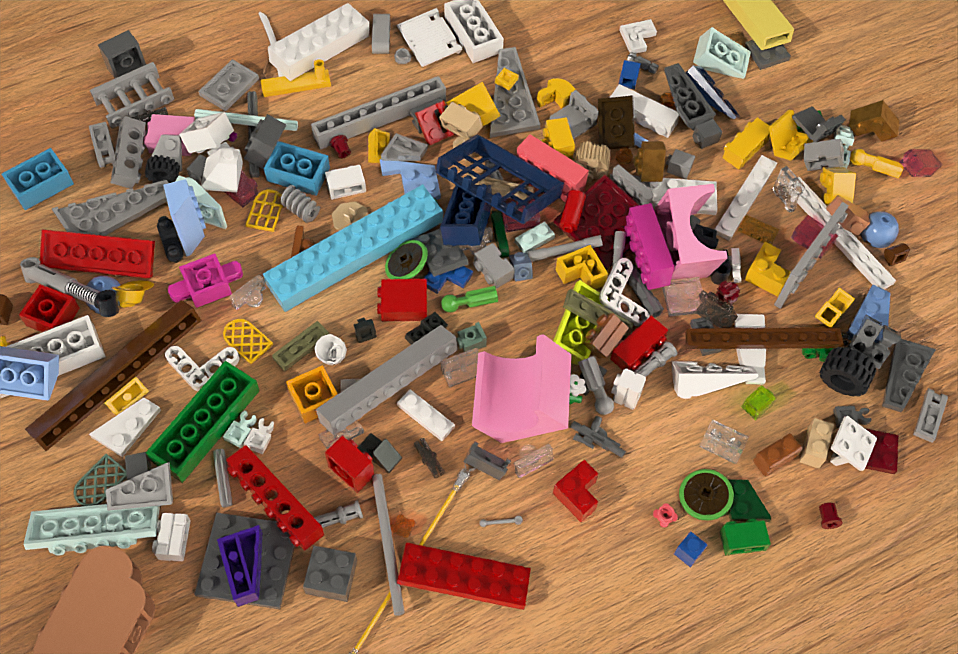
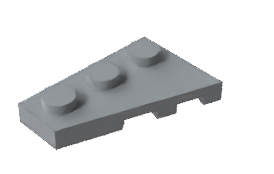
(143, 490)

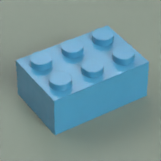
(297, 167)
(37, 178)

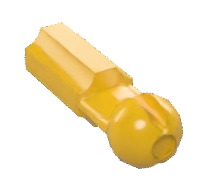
(877, 163)

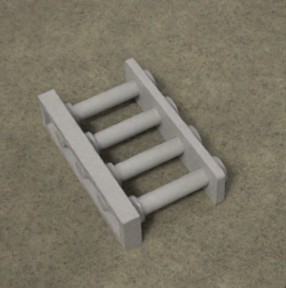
(126, 83)

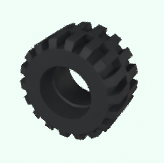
(847, 371)

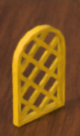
(242, 336)

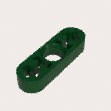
(499, 233)

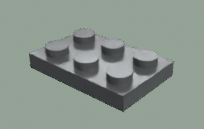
(441, 257)

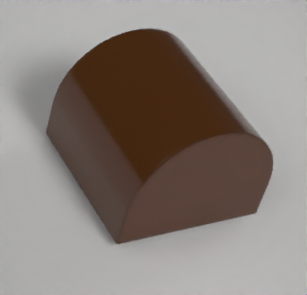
(896, 254)

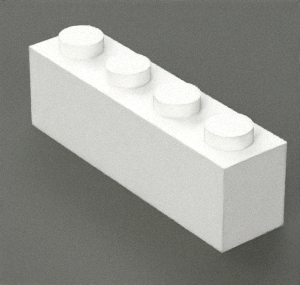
(650, 113)

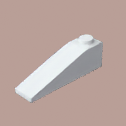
(697, 380)

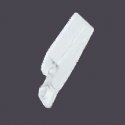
(752, 357)

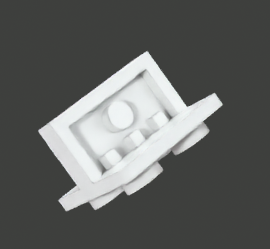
(852, 444)

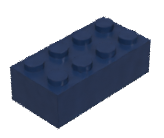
(465, 218)

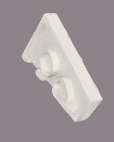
(126, 427)

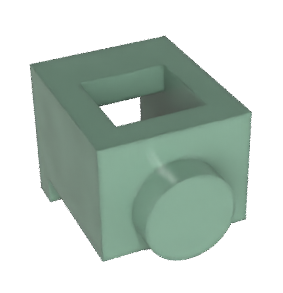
(477, 341)

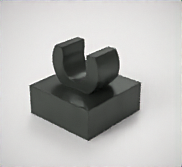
(365, 330)

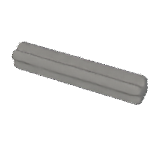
(222, 478)

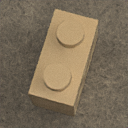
(461, 121)
(816, 443)

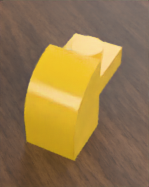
(558, 91)
(835, 308)

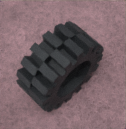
(162, 169)

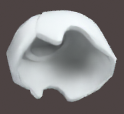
(330, 349)

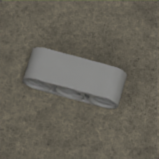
(381, 34)

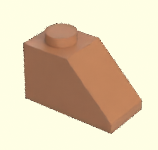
(856, 219)

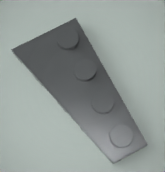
(905, 371)

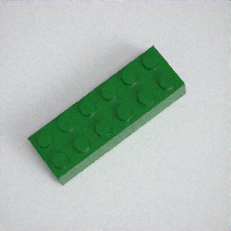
(203, 421)

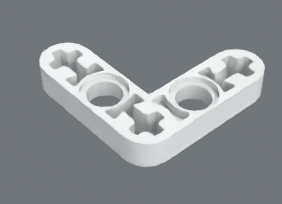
(617, 298)
(196, 372)

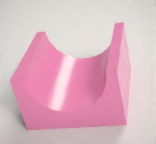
(687, 253)
(523, 394)

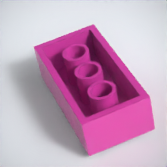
(649, 246)

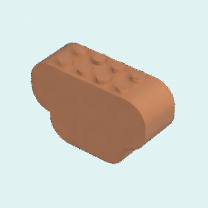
(99, 608)

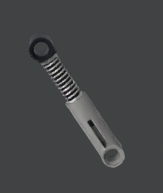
(35, 272)

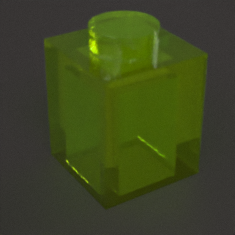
(758, 402)

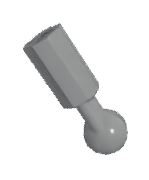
(595, 383)

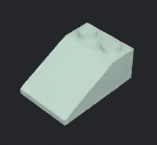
(721, 54)
(210, 209)

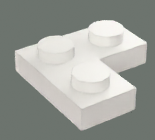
(635, 33)

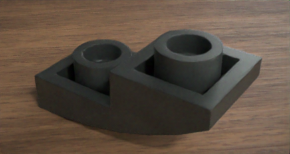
(426, 326)

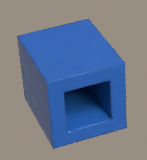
(629, 74)
(690, 549)

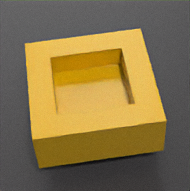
(506, 79)

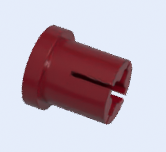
(341, 146)
(829, 516)

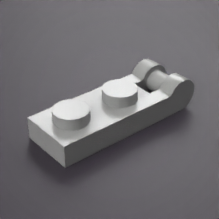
(102, 143)
(631, 185)
(930, 415)

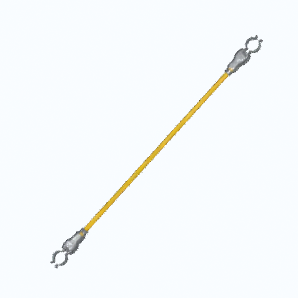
(462, 477)

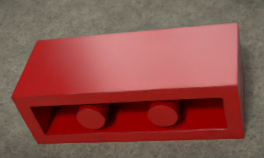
(639, 344)

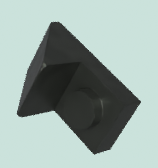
(381, 452)

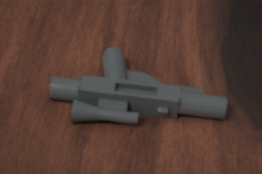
(596, 435)

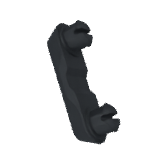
(169, 239)

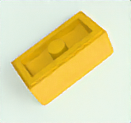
(377, 142)
(126, 396)

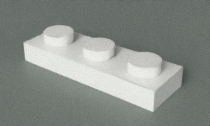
(426, 415)

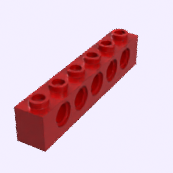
(302, 536)

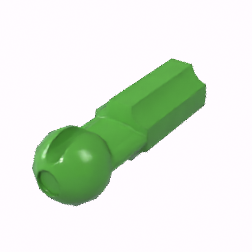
(472, 298)

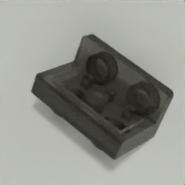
(716, 311)

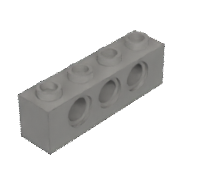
(128, 153)

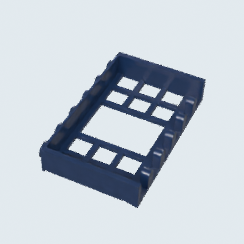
(502, 159)

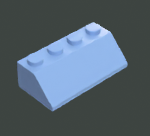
(185, 214)
(28, 373)

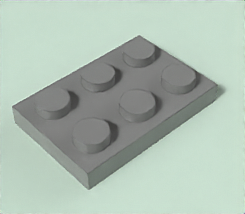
(228, 85)

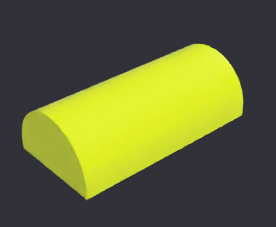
(574, 328)

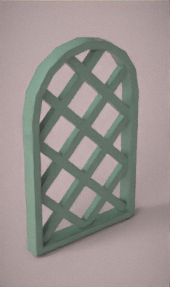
(95, 486)

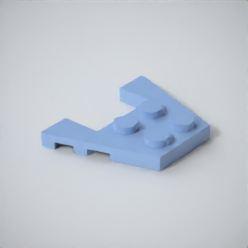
(413, 175)

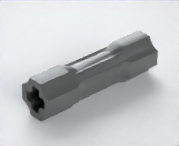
(645, 296)

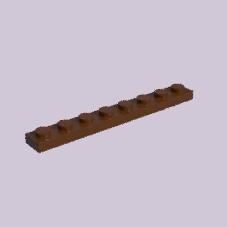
(763, 338)

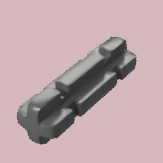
(645, 64)

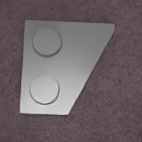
(169, 146)
(404, 149)

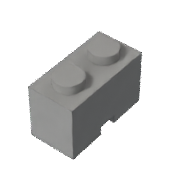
(824, 153)
(492, 266)

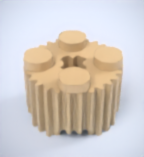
(594, 159)

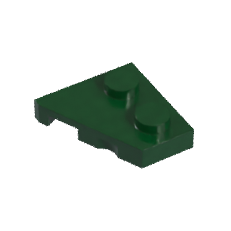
(746, 503)

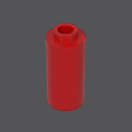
(572, 211)

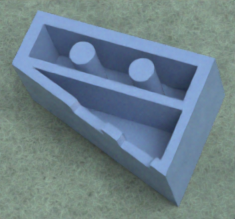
(876, 305)

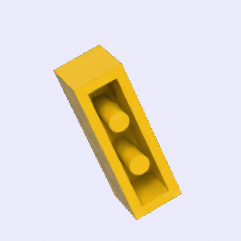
(747, 143)

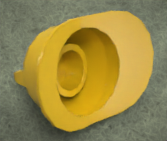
(132, 292)

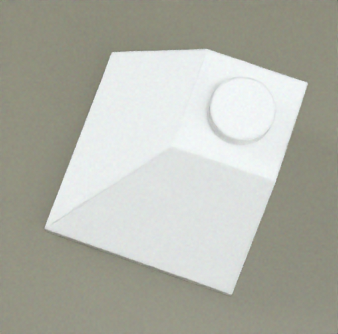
(222, 171)

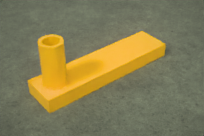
(304, 82)

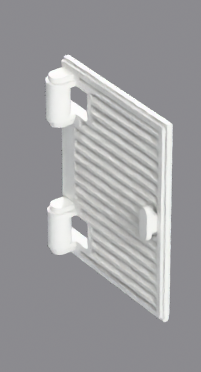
(429, 38)

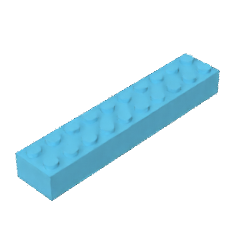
(353, 248)

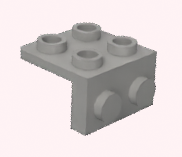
(579, 113)

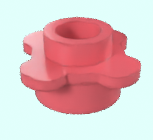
(665, 509)

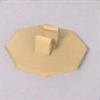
(348, 214)

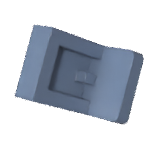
(522, 266)

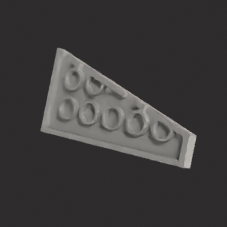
(516, 104)
(111, 211)
(808, 260)

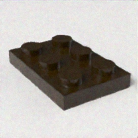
(616, 122)

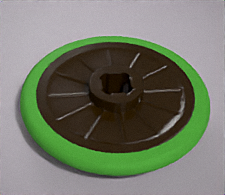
(406, 260)
(705, 507)

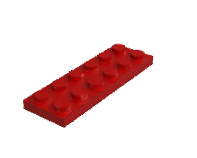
(97, 253)
(464, 576)

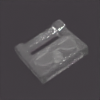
(784, 185)

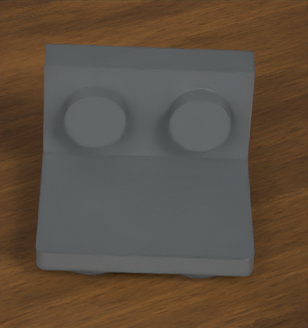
(815, 125)

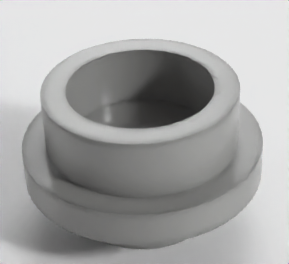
(402, 56)

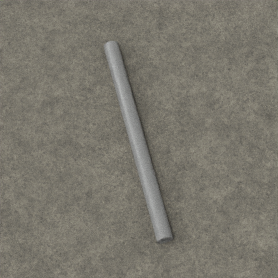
(388, 546)

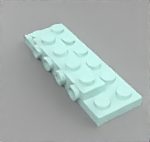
(89, 527)

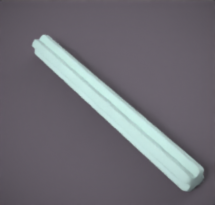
(243, 119)

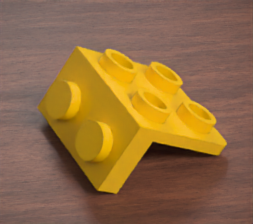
(785, 138)

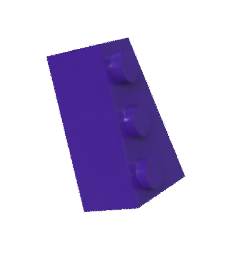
(242, 563)

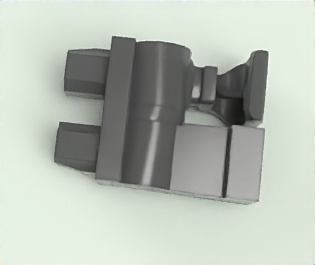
(865, 336)

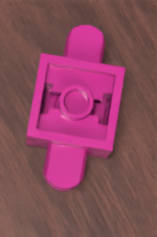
(201, 273)

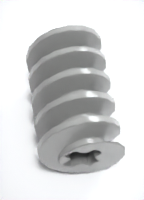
(299, 204)

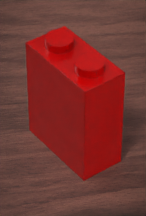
(402, 299)

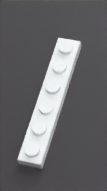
(745, 197)

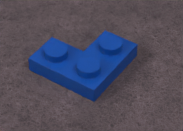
(457, 276)

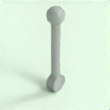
(517, 520)

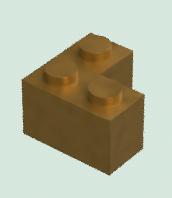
(874, 118)
(650, 161)

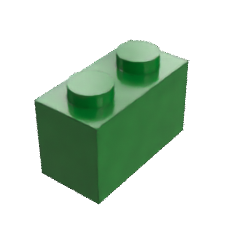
(744, 537)

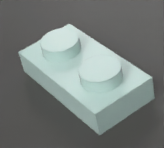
(845, 134)
(534, 237)

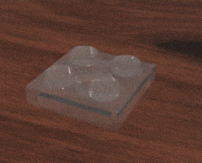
(682, 296)

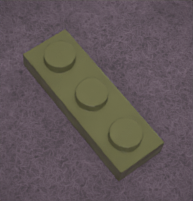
(299, 346)

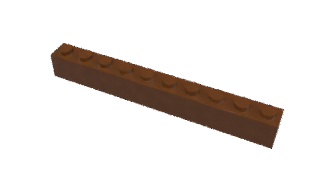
(113, 375)

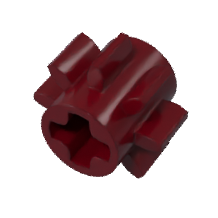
(728, 291)

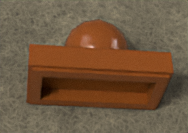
(300, 243)

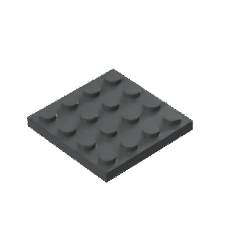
(275, 561)

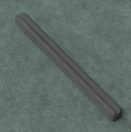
(254, 170)

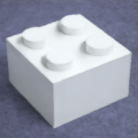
(207, 133)

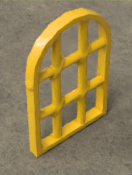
(268, 216)

